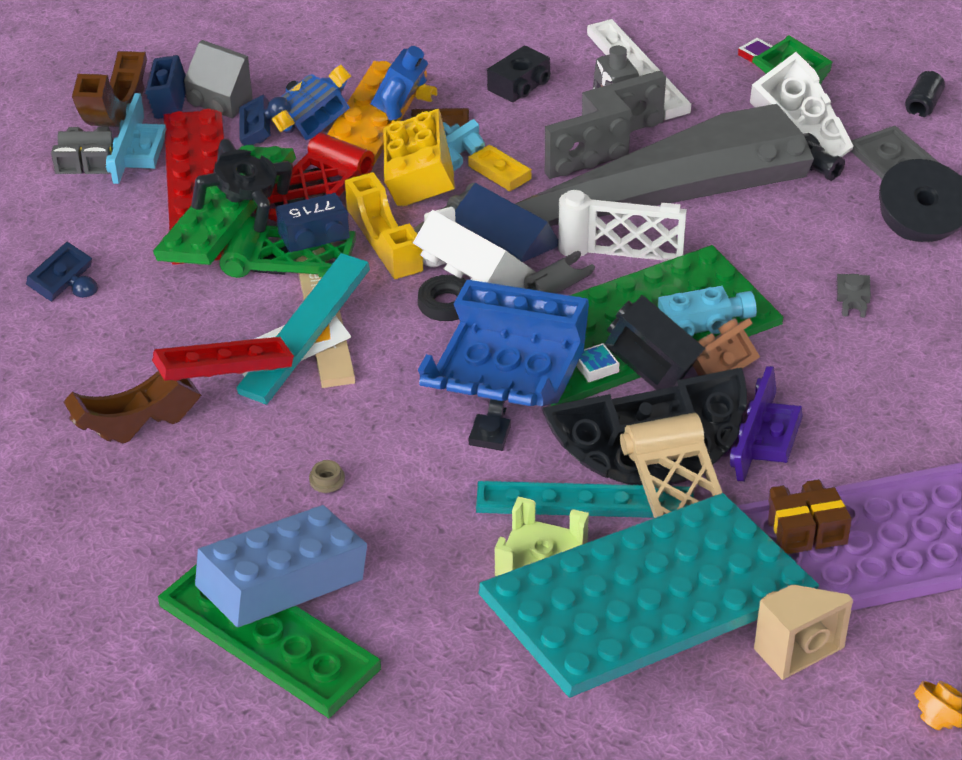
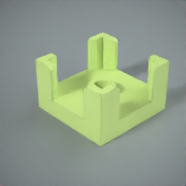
(536, 540)

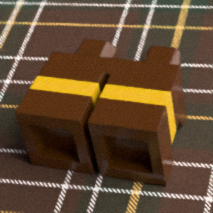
(808, 517)

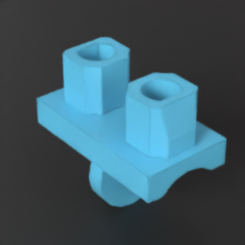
(463, 139)

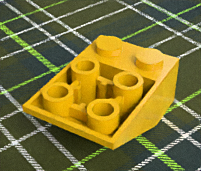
(417, 159)

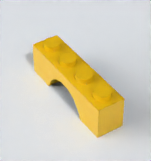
(371, 212)

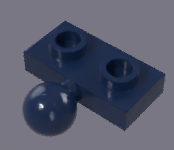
(256, 117)
(61, 271)

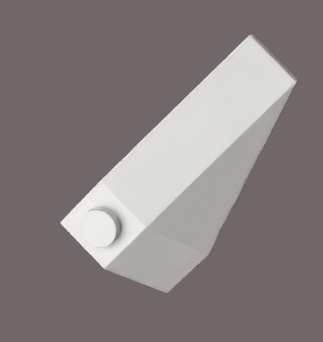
(799, 94)

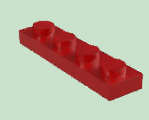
(222, 358)

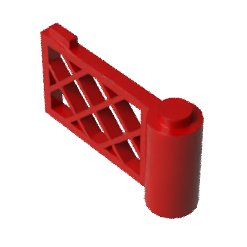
(334, 158)

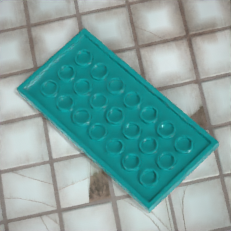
(642, 592)

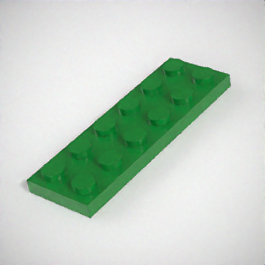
(205, 232)
(284, 647)

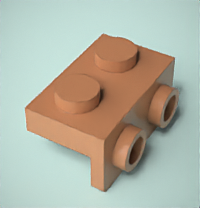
(727, 350)

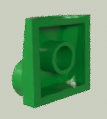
(781, 51)

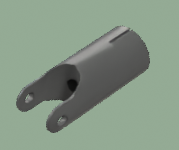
(558, 275)

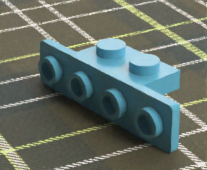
(137, 143)

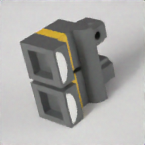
(82, 149)

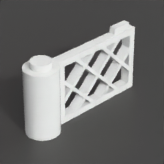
(580, 221)

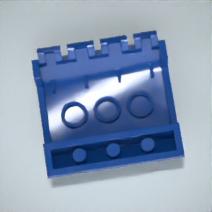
(510, 345)

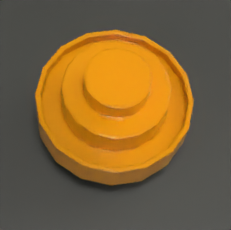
(939, 704)

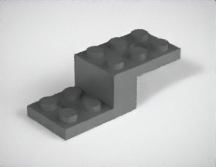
(604, 124)

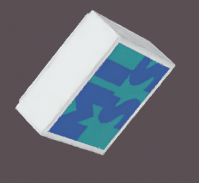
(597, 363)

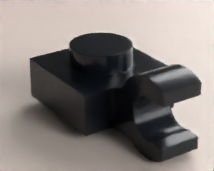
(491, 429)

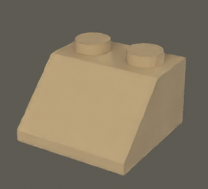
(801, 627)

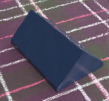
(505, 224)

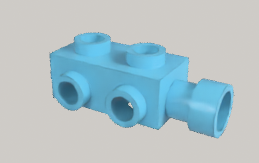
(703, 307)

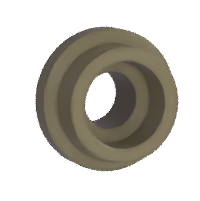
(325, 469)

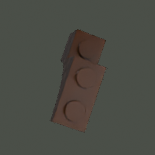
(125, 413)

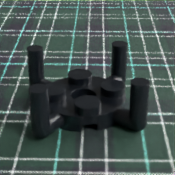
(255, 185)

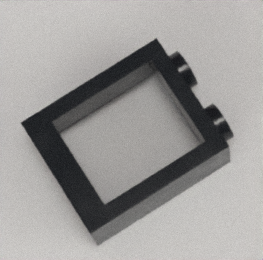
(652, 343)

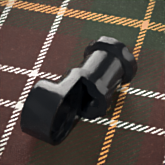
(823, 161)

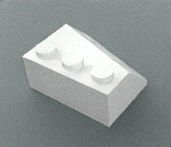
(469, 253)

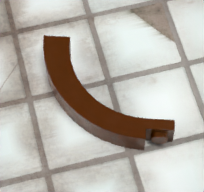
(105, 102)

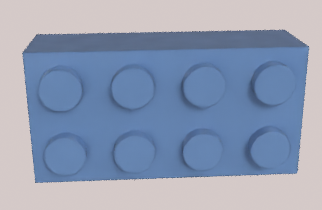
(280, 565)

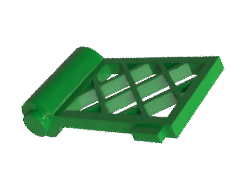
(248, 248)

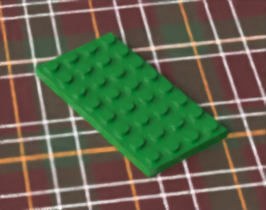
(679, 275)

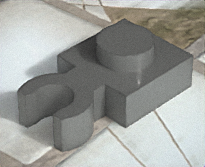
(853, 292)

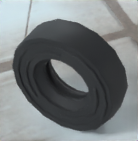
(434, 287)

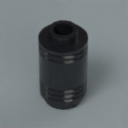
(925, 93)

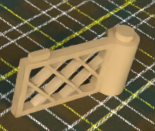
(666, 441)

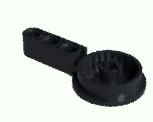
(921, 200)

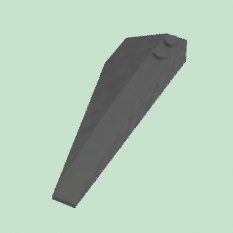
(705, 160)

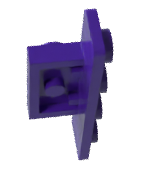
(768, 428)

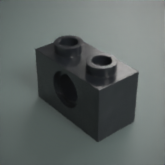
(518, 74)

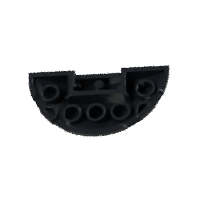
(593, 425)

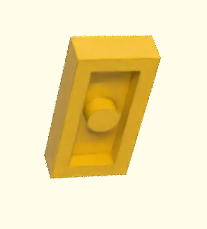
(499, 167)

